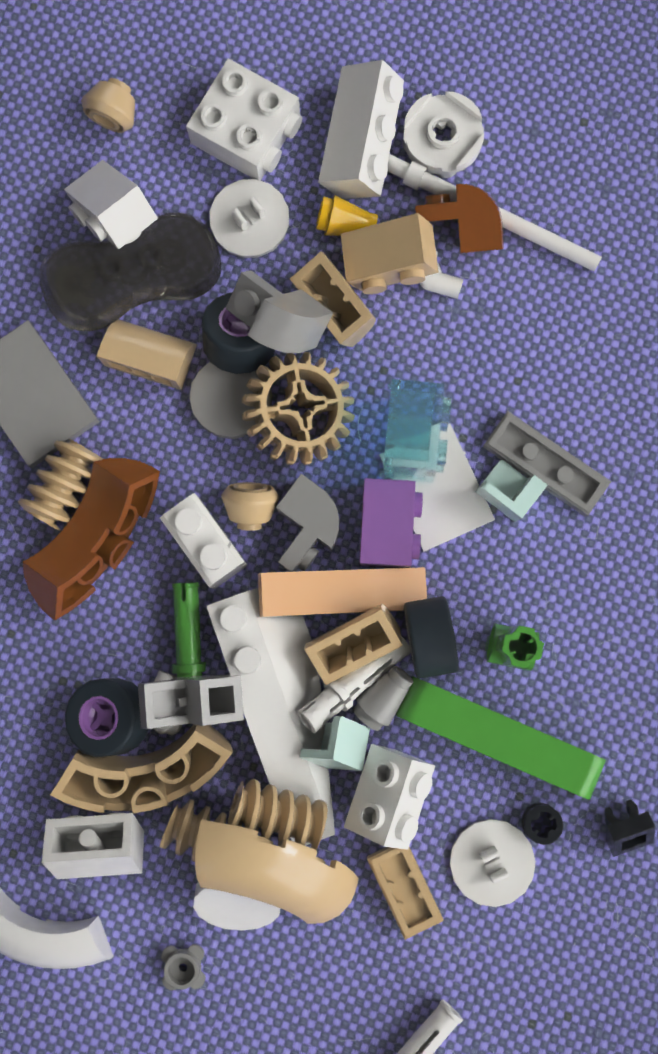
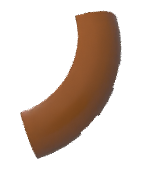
(94, 537)

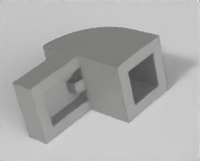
(278, 320)
(315, 515)
(191, 701)

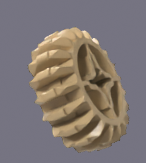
(299, 425)

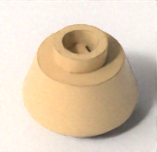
(110, 105)
(249, 504)

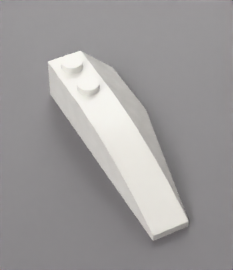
(275, 685)

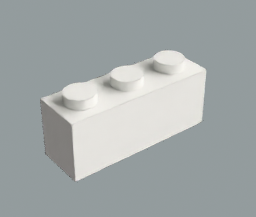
(361, 130)

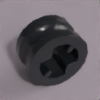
(550, 834)

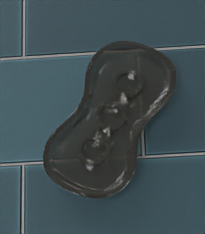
(97, 283)

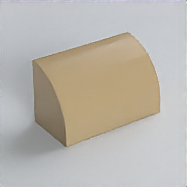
(325, 284)
(146, 353)
(354, 644)

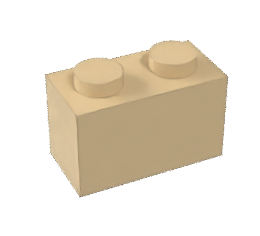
(389, 254)

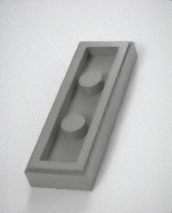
(539, 456)

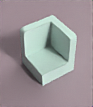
(510, 490)
(342, 746)

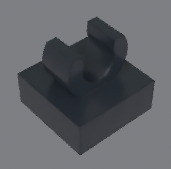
(629, 833)

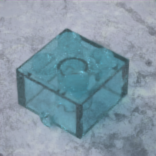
(414, 429)

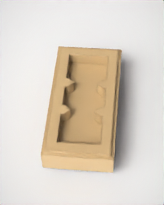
(405, 890)

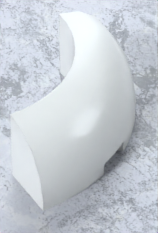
(50, 942)

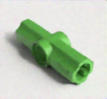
(514, 646)

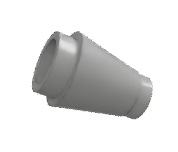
(382, 699)

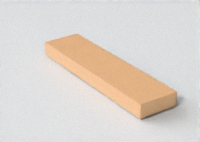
(339, 591)

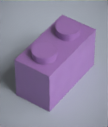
(388, 523)

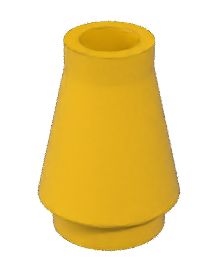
(341, 216)

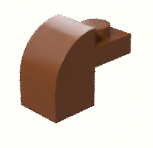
(476, 213)

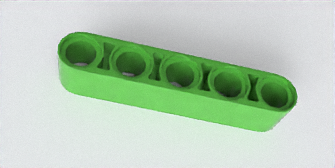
(501, 738)

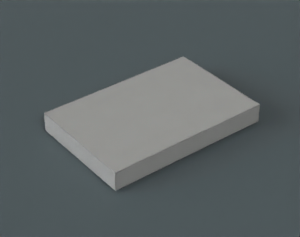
(38, 397)

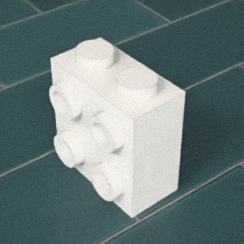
(245, 120)

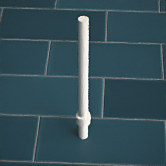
(415, 176)

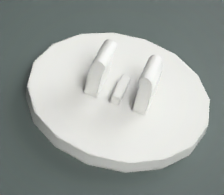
(249, 218)
(492, 862)

